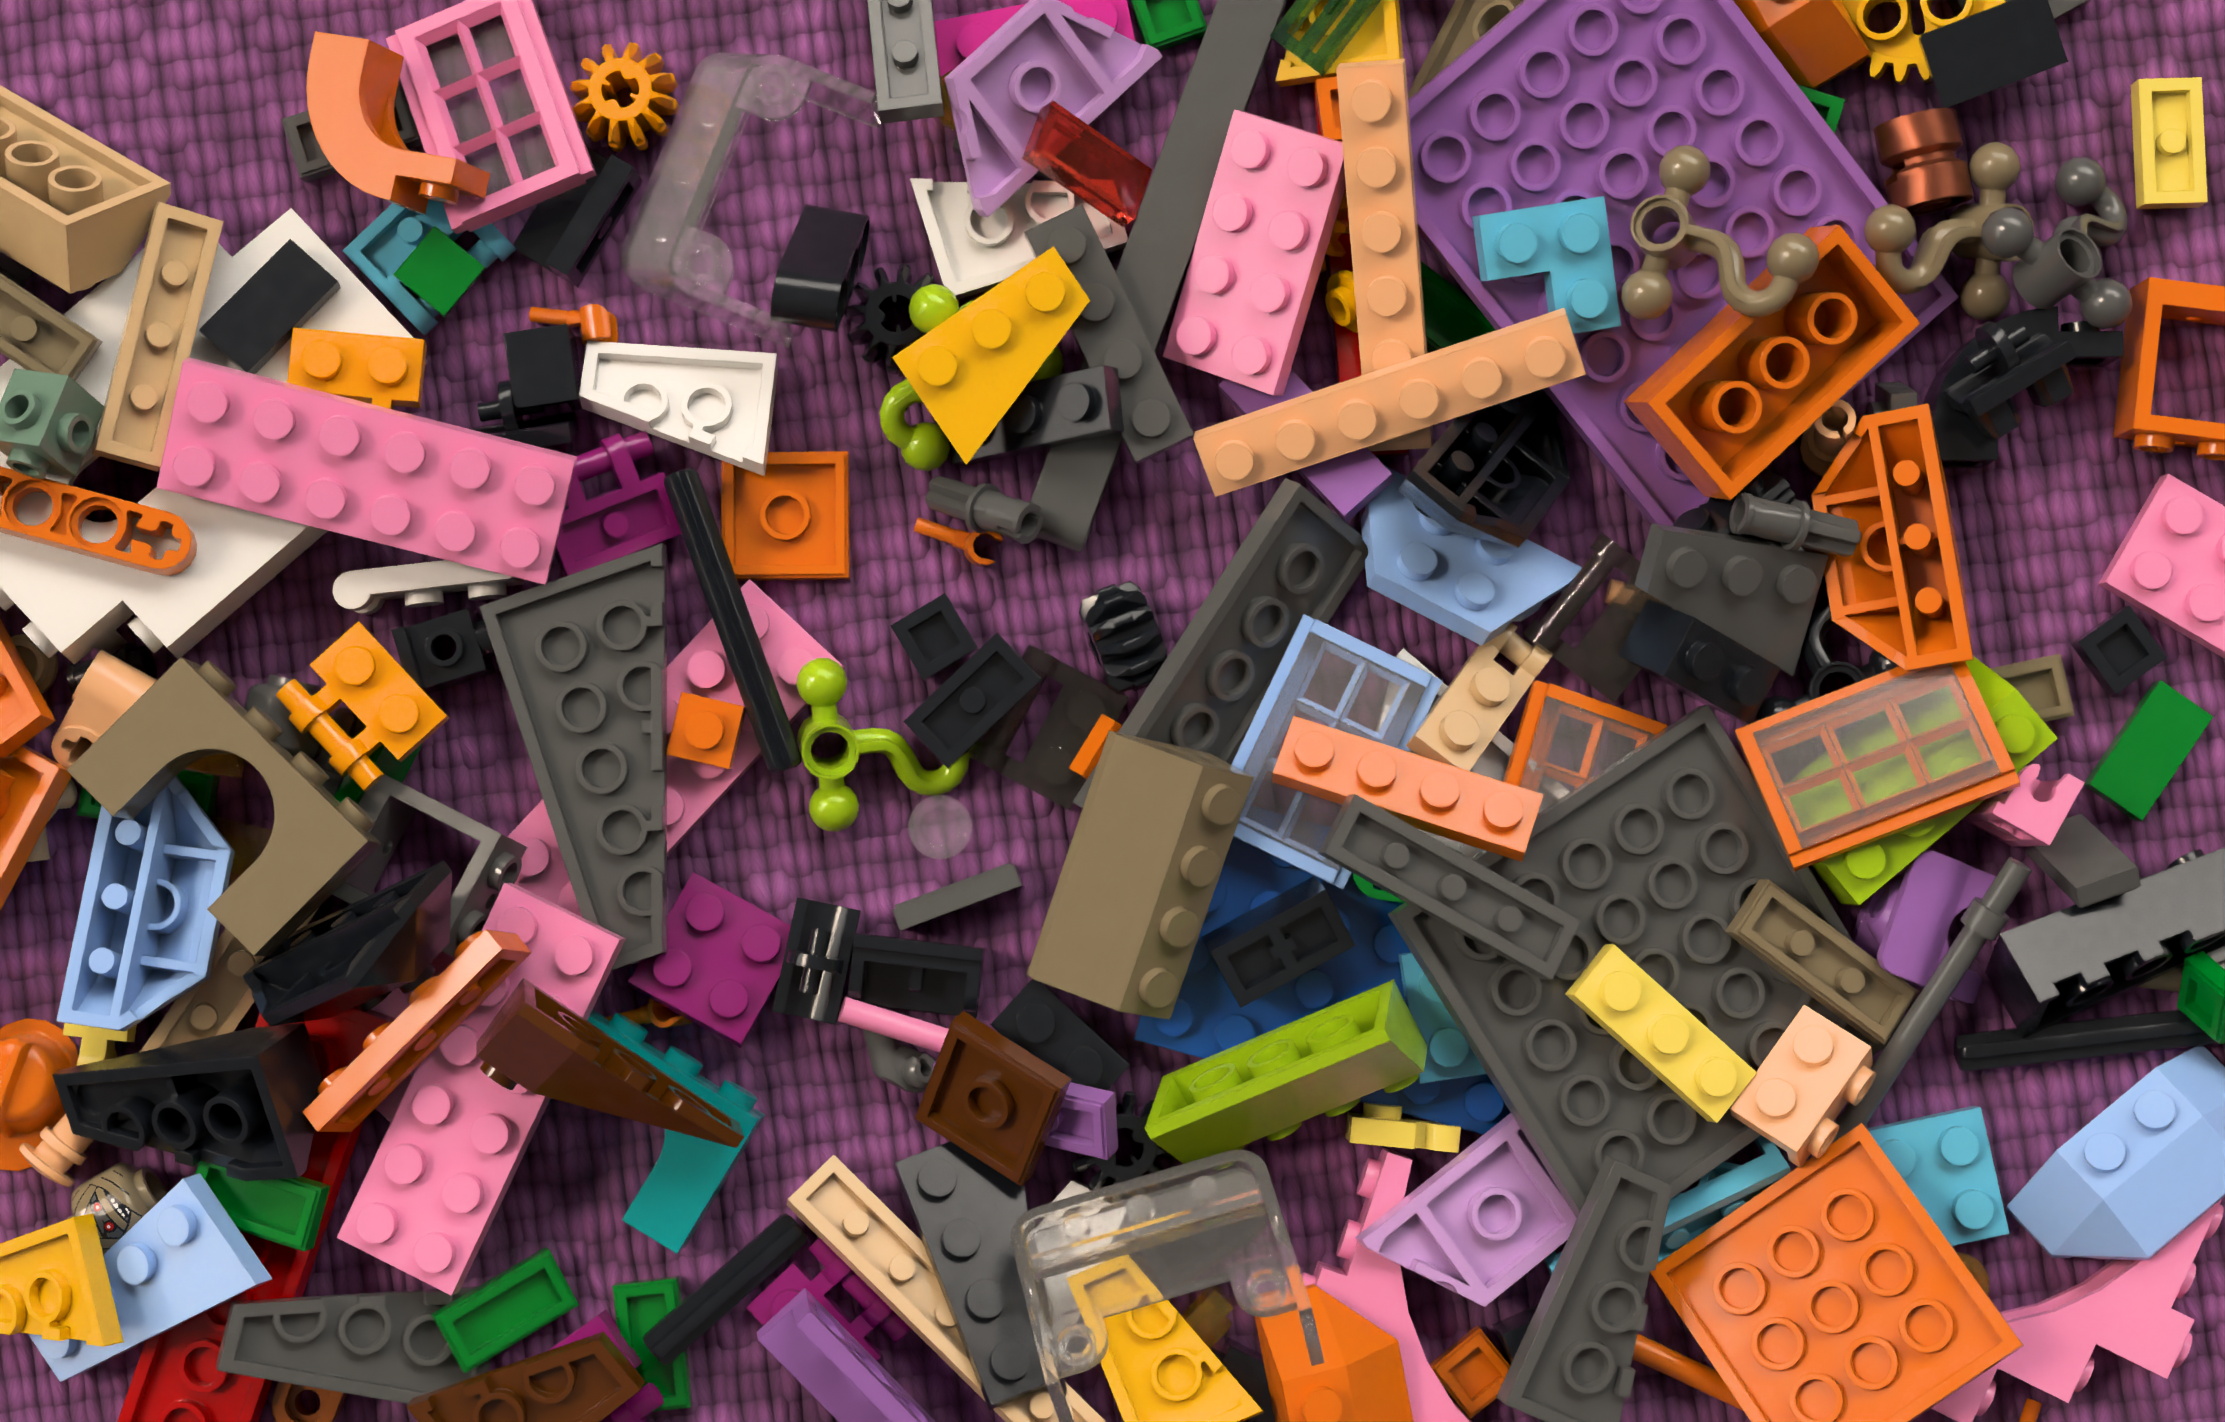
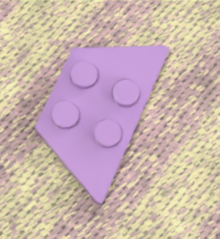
(1031, 60)
(1477, 1218)

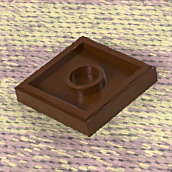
(992, 1098)

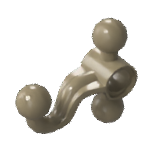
(1892, 230)
(1650, 293)

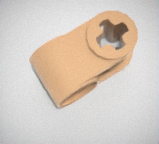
(99, 701)

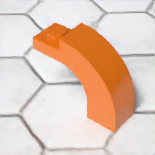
(354, 121)

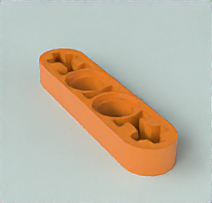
(71, 508)

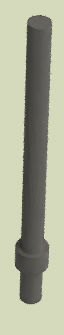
(1981, 922)

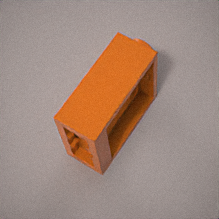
(2133, 419)

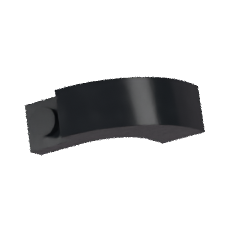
(1957, 436)

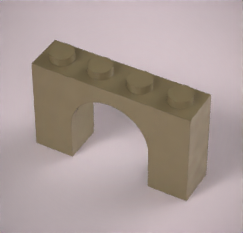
(313, 834)

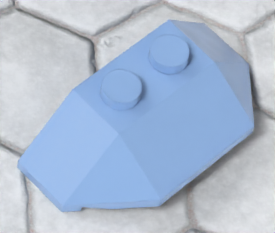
(145, 912)
(2135, 1168)

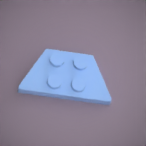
(1452, 576)

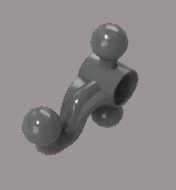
(2070, 257)

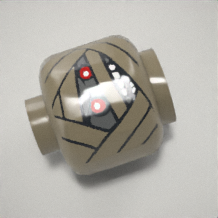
(117, 1200)

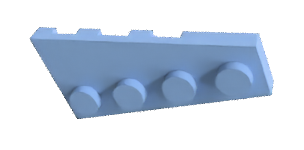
(164, 1272)

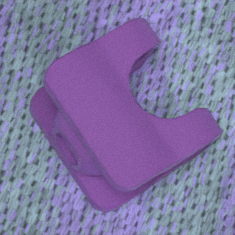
(1911, 916)

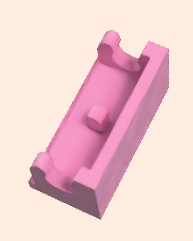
(2029, 812)

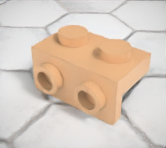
(1806, 1086)

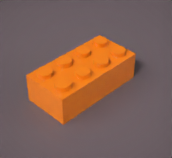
(1762, 381)

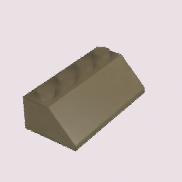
(1140, 875)

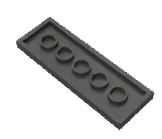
(1216, 675)

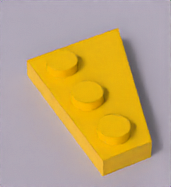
(1168, 1372)

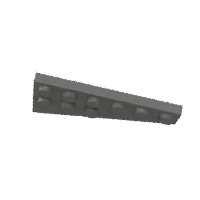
(592, 708)

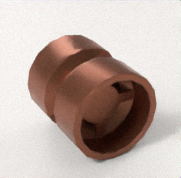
(1923, 161)

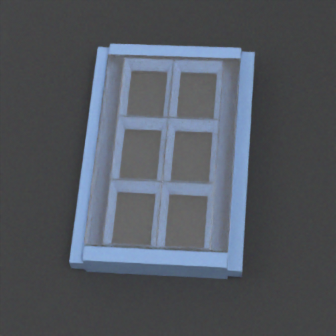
(1334, 684)

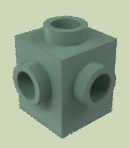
(46, 423)

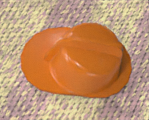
(28, 1095)

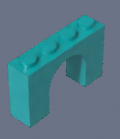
(689, 1167)

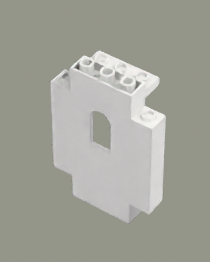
(83, 599)

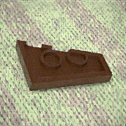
(560, 1385)

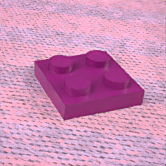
(717, 962)

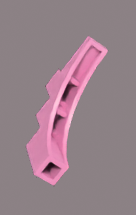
(1377, 1290)
(2116, 1308)

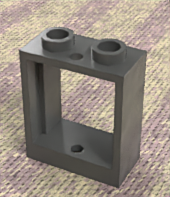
(492, 865)

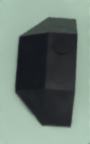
(1493, 471)
(357, 952)

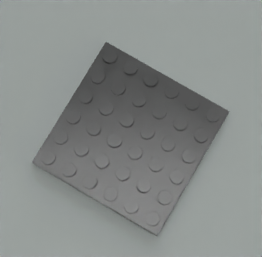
(1659, 867)

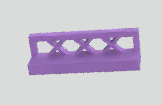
(835, 1365)

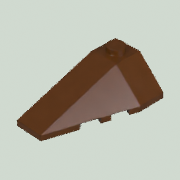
(573, 1061)

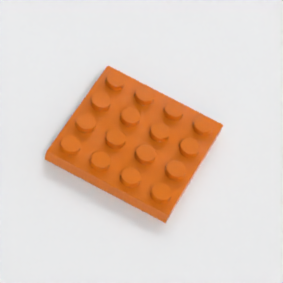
(1835, 1296)

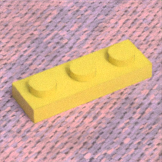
(1661, 1033)

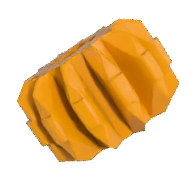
(648, 90)

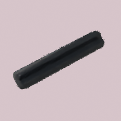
(725, 1289)

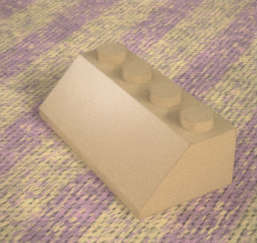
(68, 199)

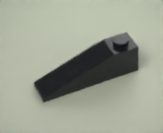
(205, 1100)

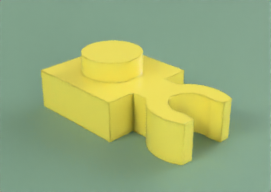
(1385, 1127)

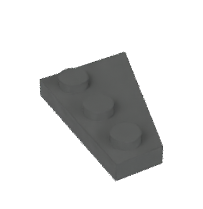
(1736, 586)

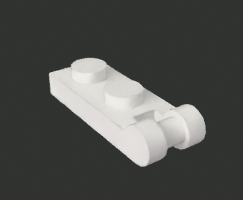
(418, 584)

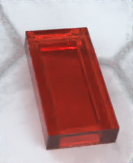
(1087, 163)

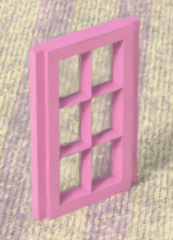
(494, 99)

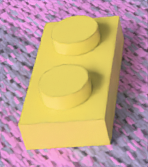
(2169, 143)

